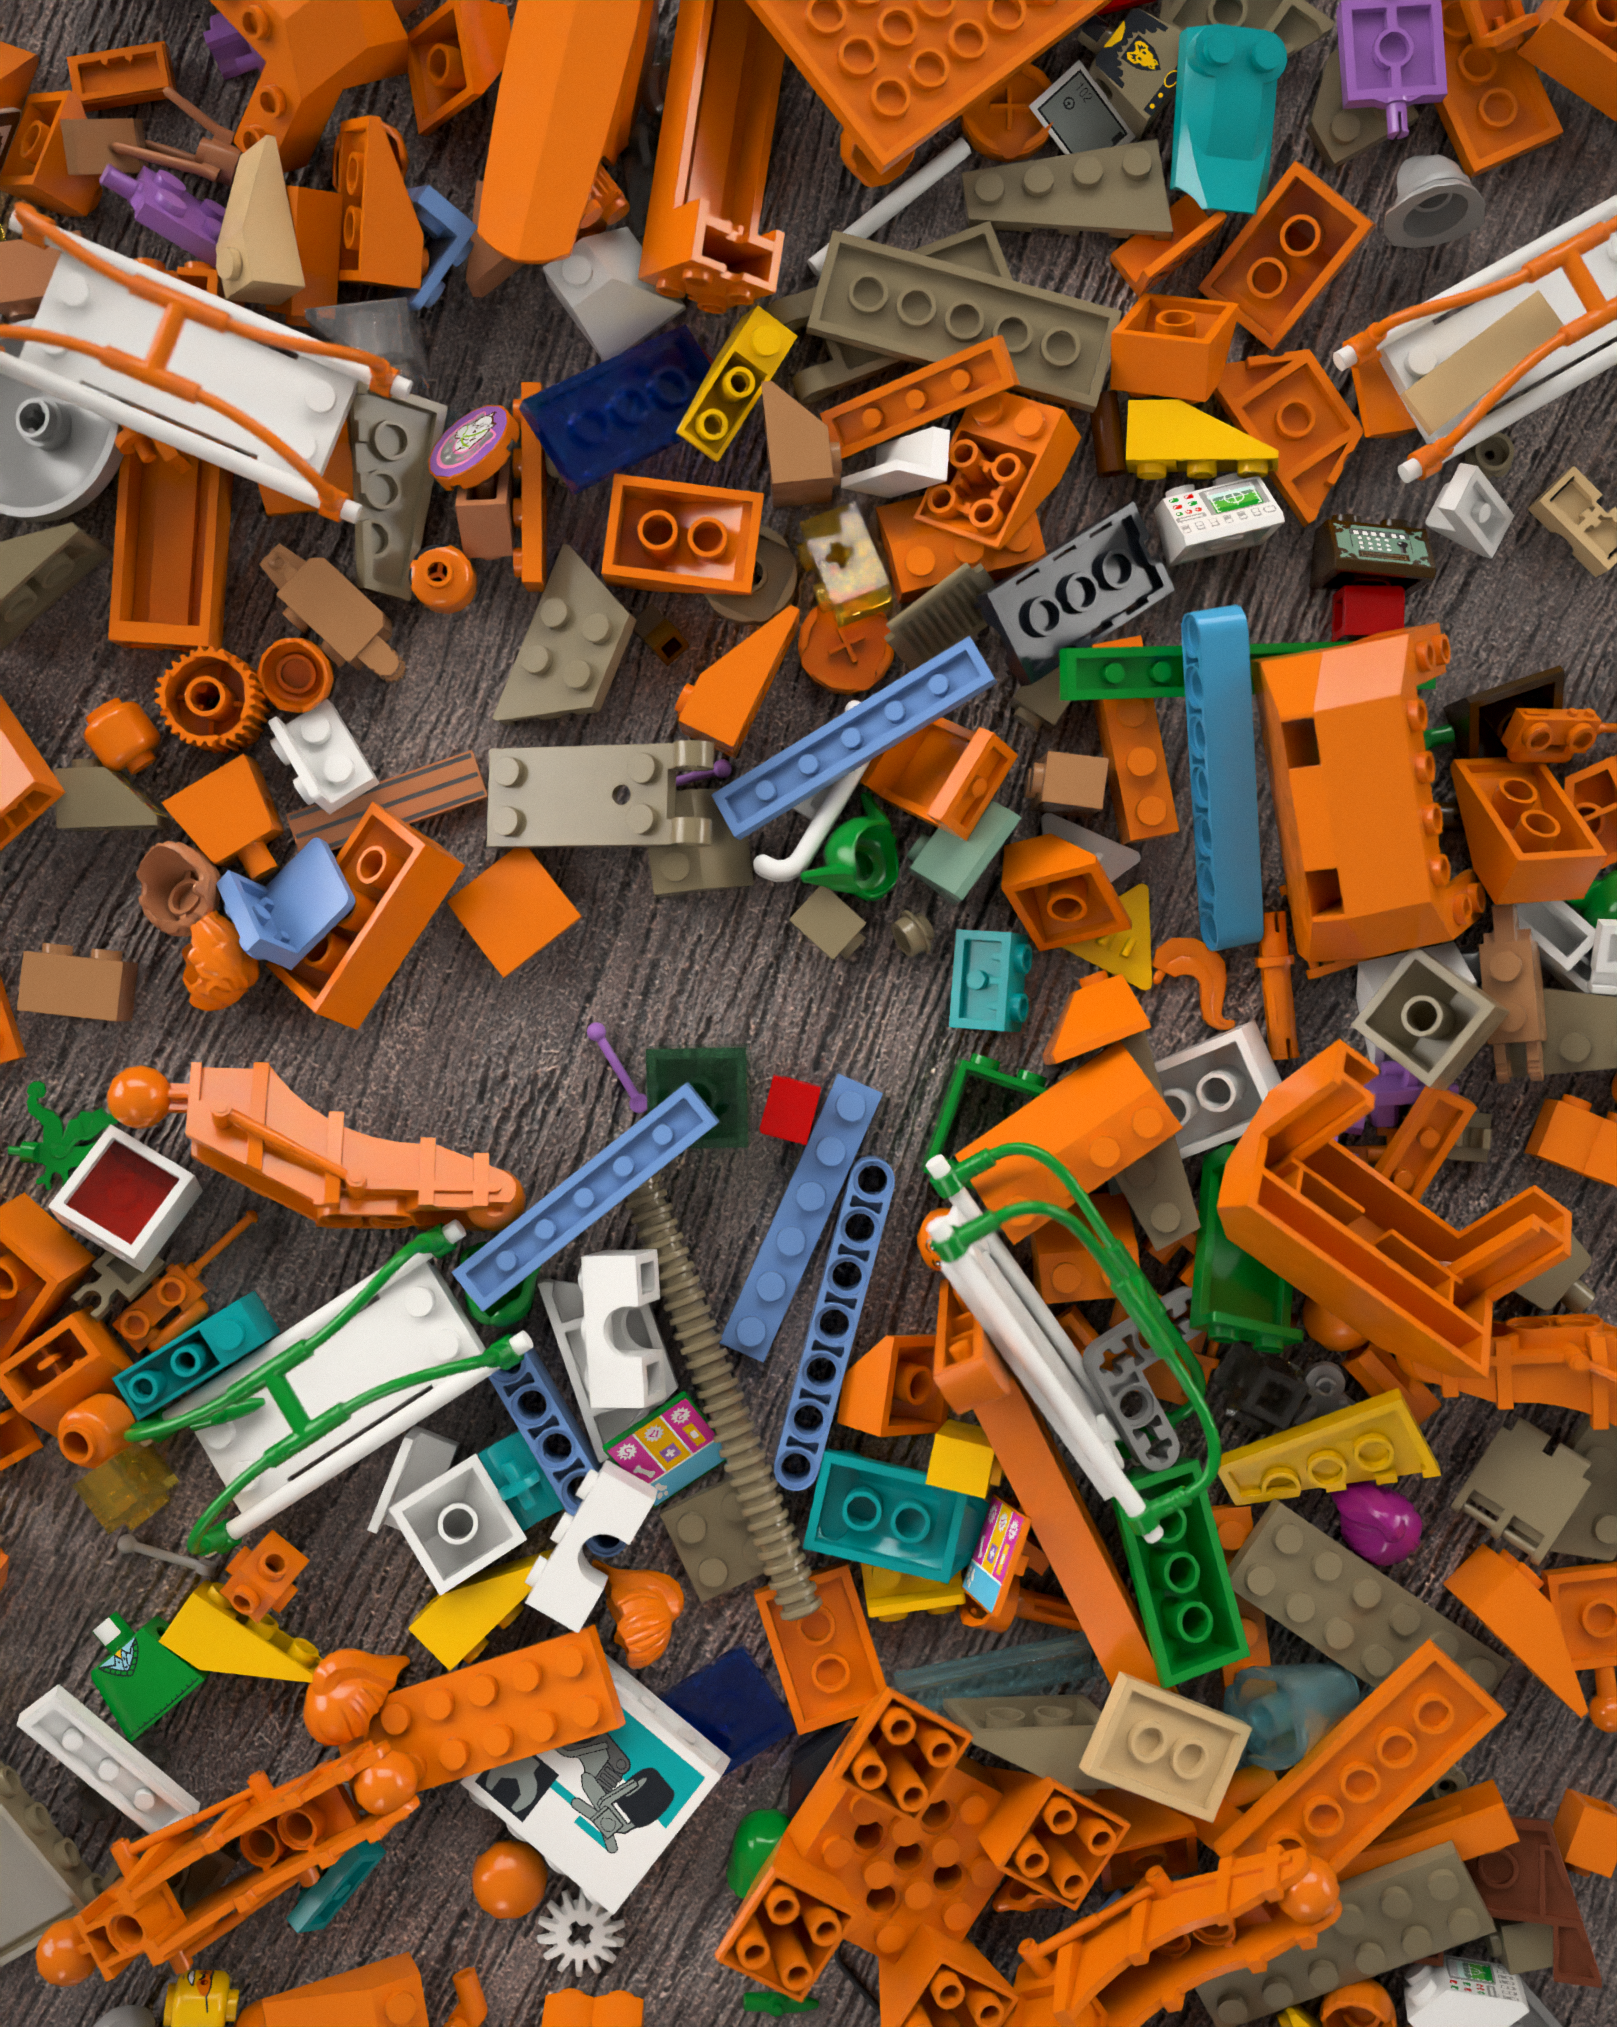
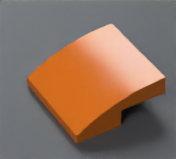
(514, 910)

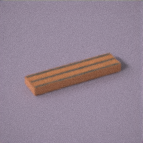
(409, 796)

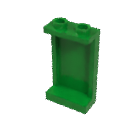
(1231, 1289)

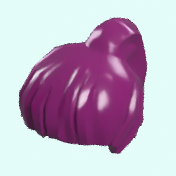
(1378, 1522)

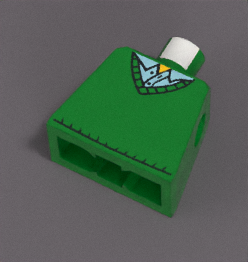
(141, 1674)

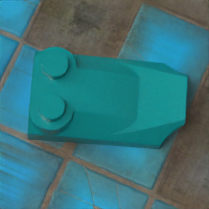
(1225, 115)
(891, 1517)

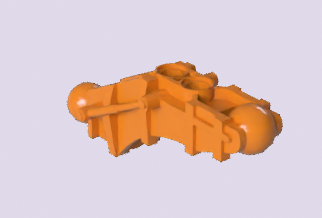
(287, 1151)
(1543, 1361)
(281, 1833)
(1172, 1938)

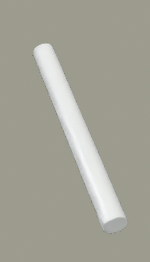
(900, 197)

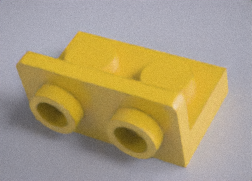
(895, 1593)

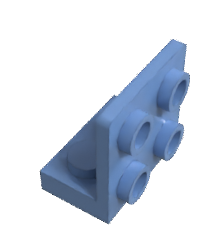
(449, 243)

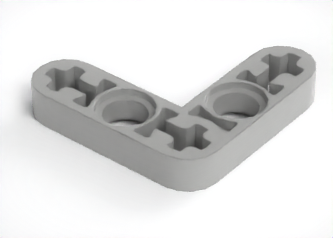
(1129, 1376)

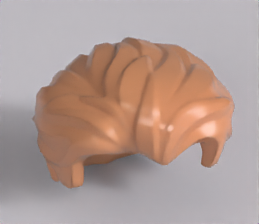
(177, 887)

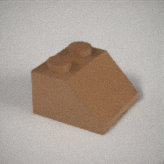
(798, 451)

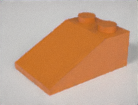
(379, 224)
(1287, 254)
(681, 537)
(735, 686)
(1524, 832)
(37, 1271)
(1509, 1604)
(369, 1996)

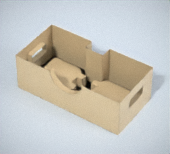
(1579, 520)

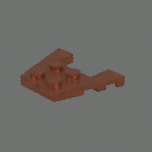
(1532, 1886)

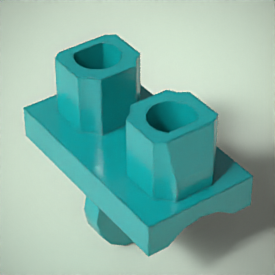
(520, 1480)

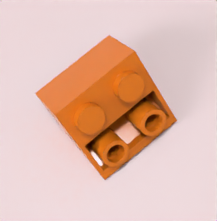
(63, 1369)

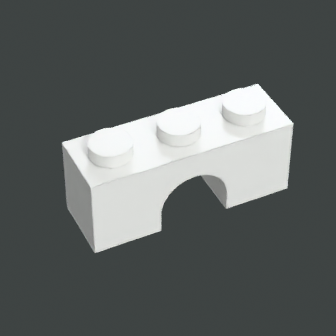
(617, 1368)
(566, 1582)

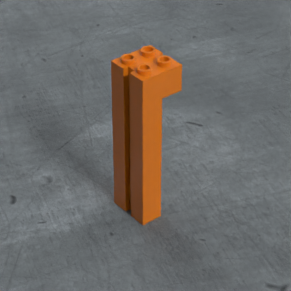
(715, 161)
(171, 536)

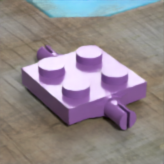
(1391, 56)
(170, 210)

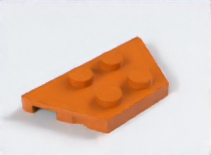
(1301, 414)

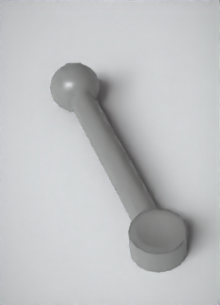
(128, 1543)

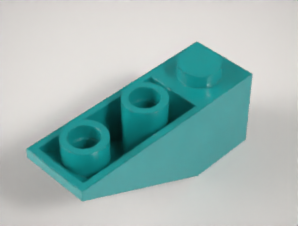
(196, 1355)

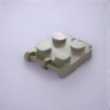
(1525, 1488)

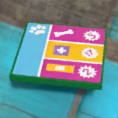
(668, 1447)

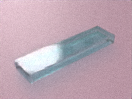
(999, 1671)

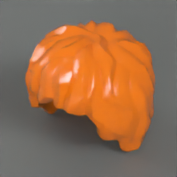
(216, 964)

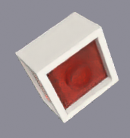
(126, 1198)

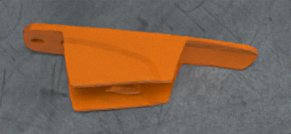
(559, 110)

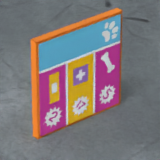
(997, 1555)

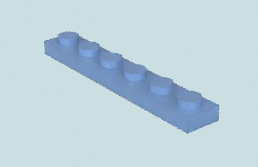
(854, 738)
(585, 1196)
(800, 1217)

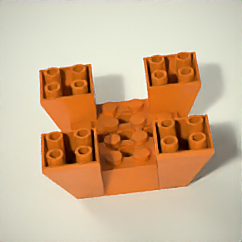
(901, 1861)

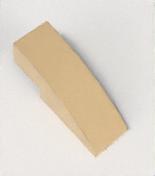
(1481, 363)

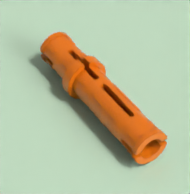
(1277, 987)

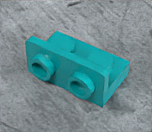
(990, 980)

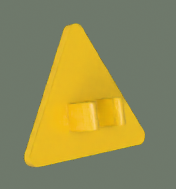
(1127, 950)

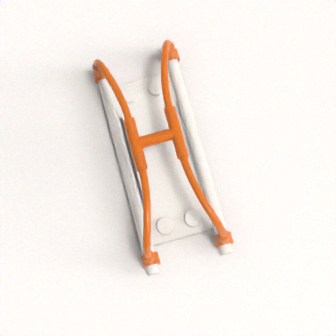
(1578, 279)
(192, 364)

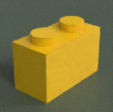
(964, 1460)

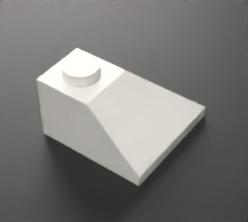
(604, 292)
(457, 1524)

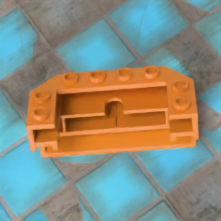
(310, 57)
(1358, 796)
(1366, 1243)

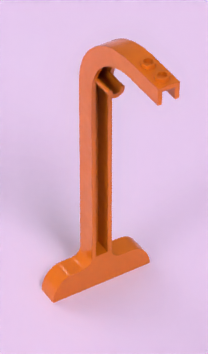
(979, 1378)

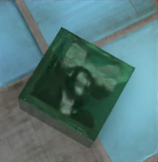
(719, 1077)

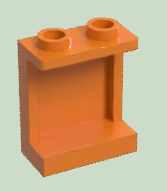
(942, 775)

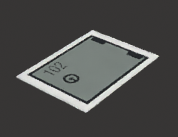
(1080, 114)

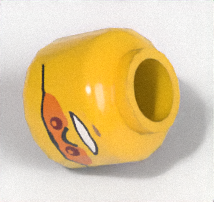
(201, 2000)

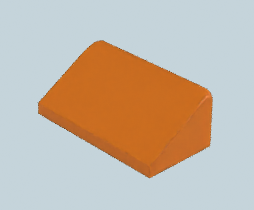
(1379, 403)

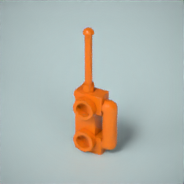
(1552, 734)
(177, 1288)

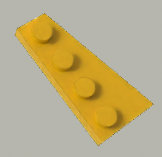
(1340, 1448)

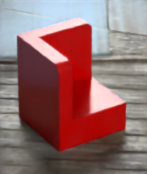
(1366, 610)
(790, 1109)

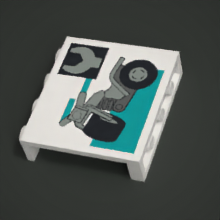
(608, 1800)

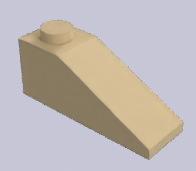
(257, 236)

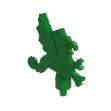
(58, 1146)

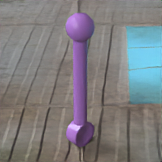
(722, 769)
(638, 1101)

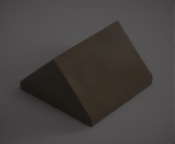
(1484, 716)

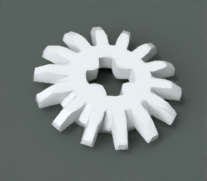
(561, 1929)

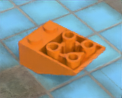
(999, 468)

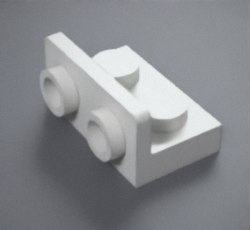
(324, 757)

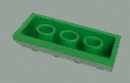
(1182, 1581)

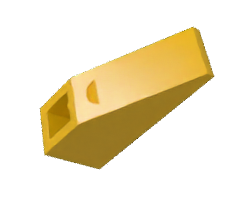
(735, 381)
(1181, 438)
(459, 1619)
(222, 1640)

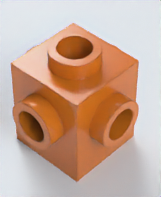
(264, 1577)

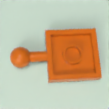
(1587, 1616)

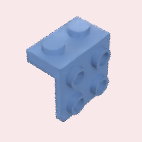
(292, 910)

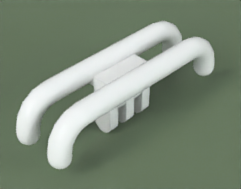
(823, 812)

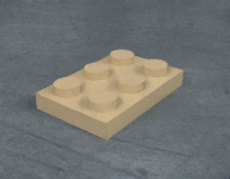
(1165, 1747)

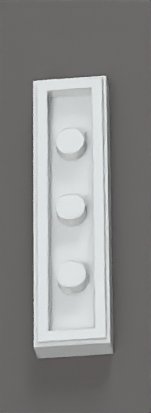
(106, 1761)

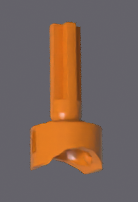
(1024, 1605)

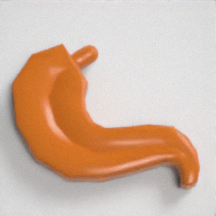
(1194, 959)

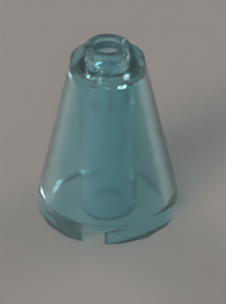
(1290, 1708)

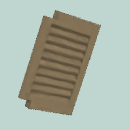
(940, 617)

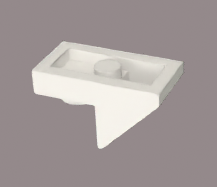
(1471, 512)

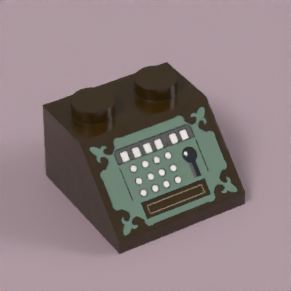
(1370, 554)

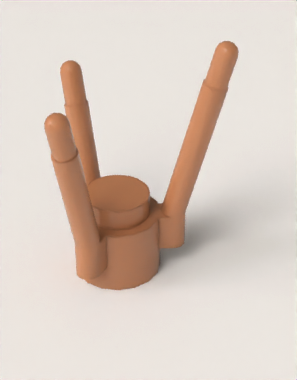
(214, 158)

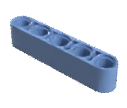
(537, 1426)

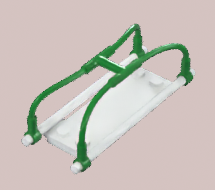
(1039, 1347)
(331, 1383)

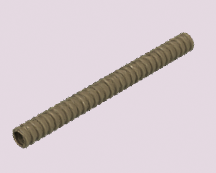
(724, 1404)

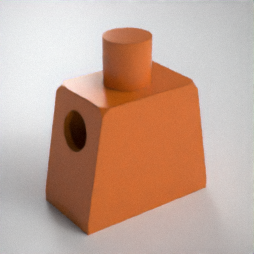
(231, 816)

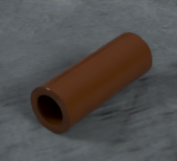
(1108, 436)

